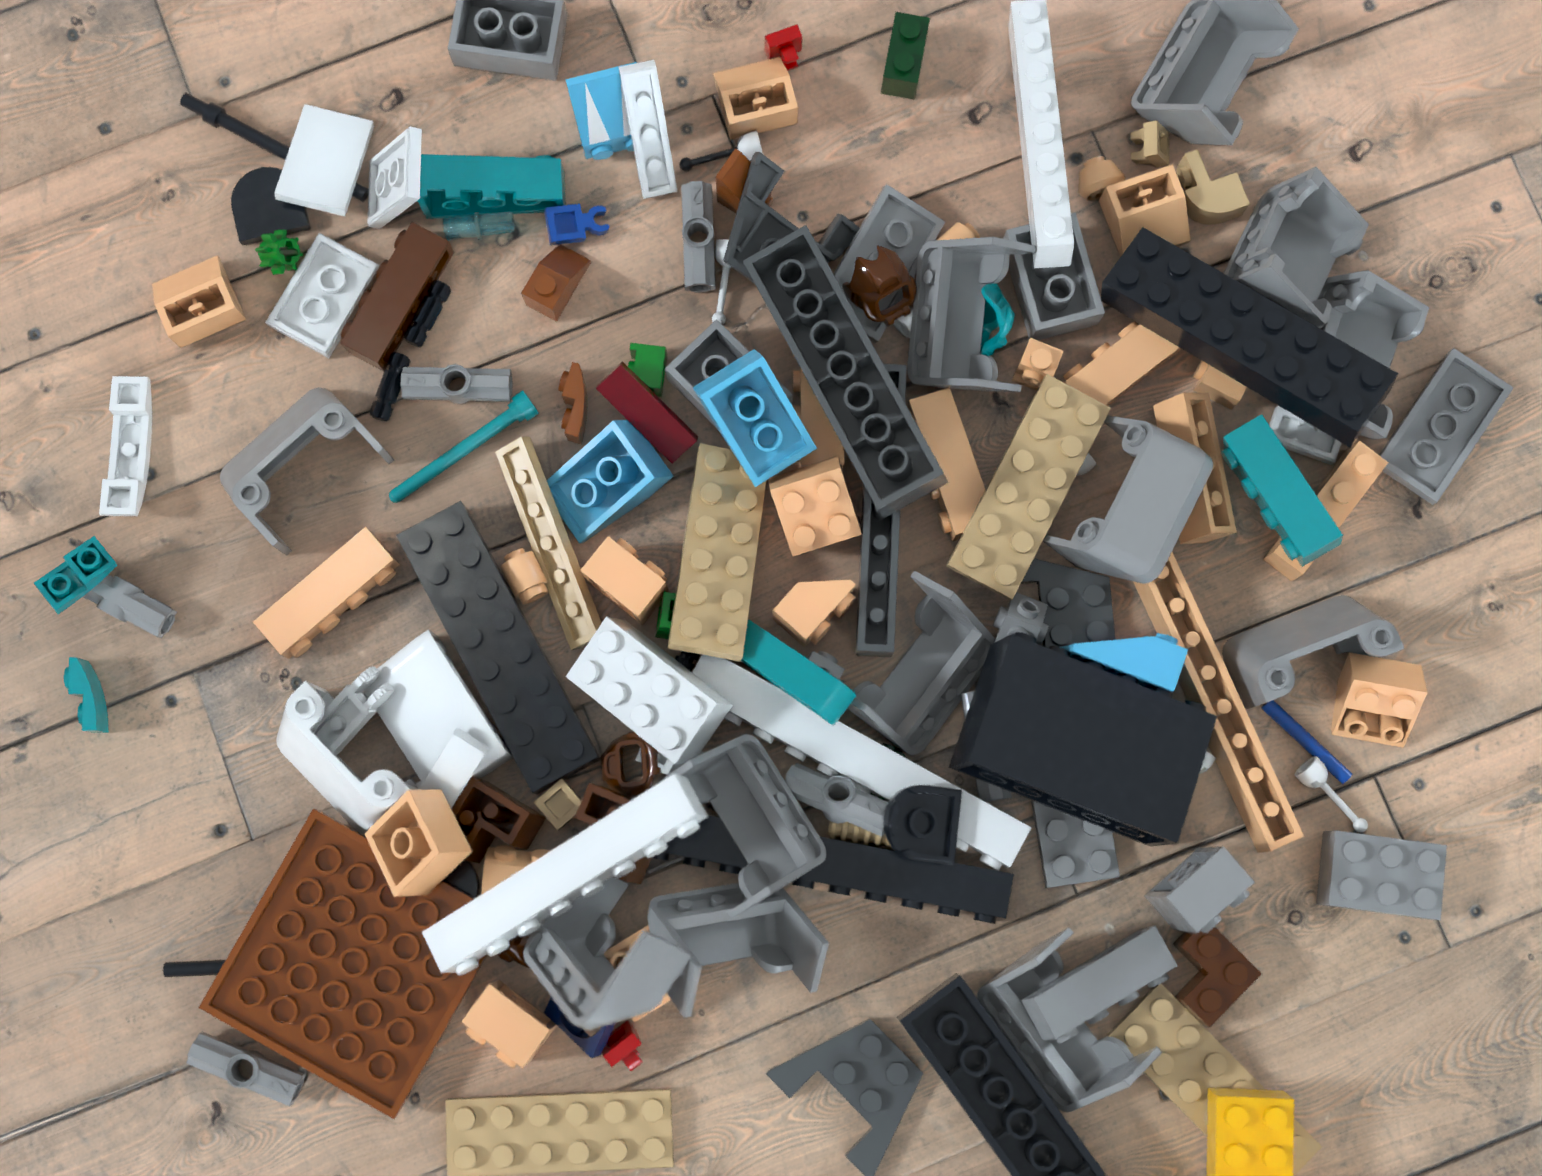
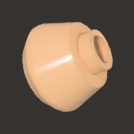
(1097, 176)

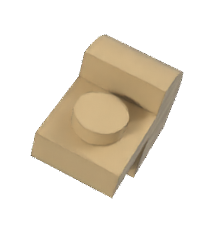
(1210, 200)

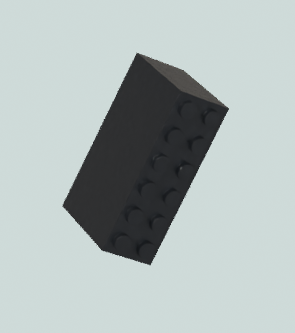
(1084, 740)

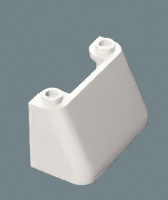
(430, 705)
(356, 800)

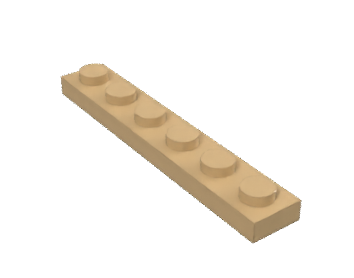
(549, 541)

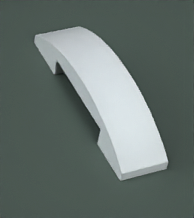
(130, 446)

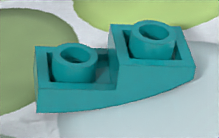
(76, 576)
(83, 682)

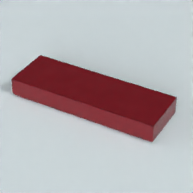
(647, 412)

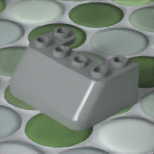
(1206, 63)

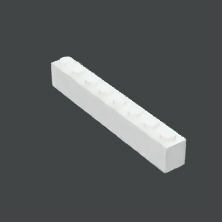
(1040, 134)
(565, 874)

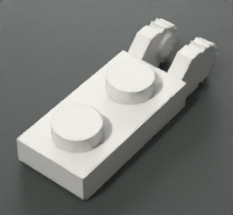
(350, 711)

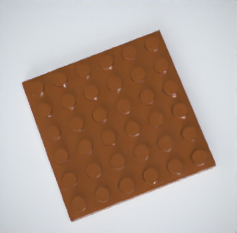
(342, 969)

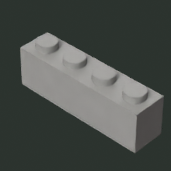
(1099, 984)

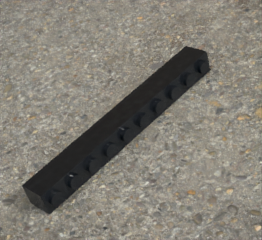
(869, 870)

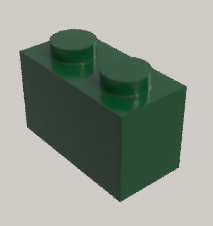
(905, 55)

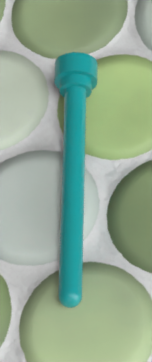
(519, 409)

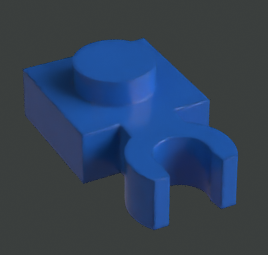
(568, 223)

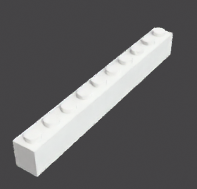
(854, 755)

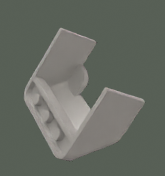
(951, 312)
(248, 471)
(1147, 509)
(930, 675)
(757, 814)
(770, 932)
(584, 984)
(1068, 1071)

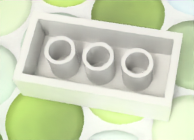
(649, 690)

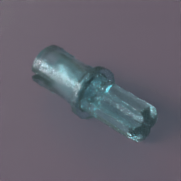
(478, 225)

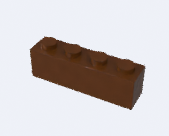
(396, 295)

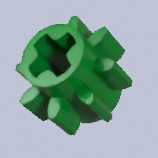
(279, 252)

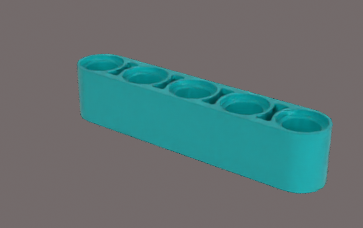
(795, 674)

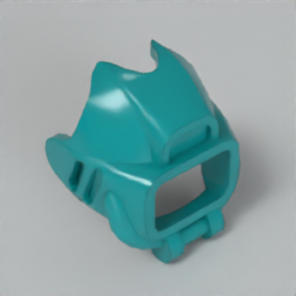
(996, 313)

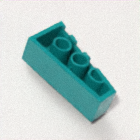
(489, 185)
(1280, 491)

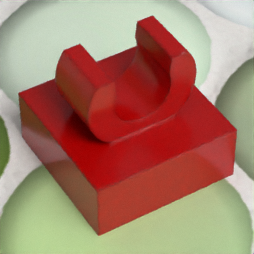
(785, 44)
(622, 1046)

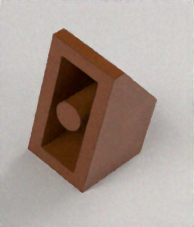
(731, 181)
(555, 281)

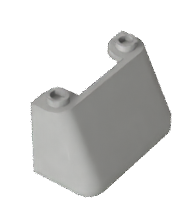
(1294, 243)
(1373, 320)
(1262, 656)

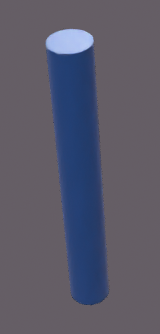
(1306, 740)

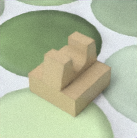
(1155, 145)
(559, 804)

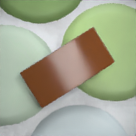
(574, 394)

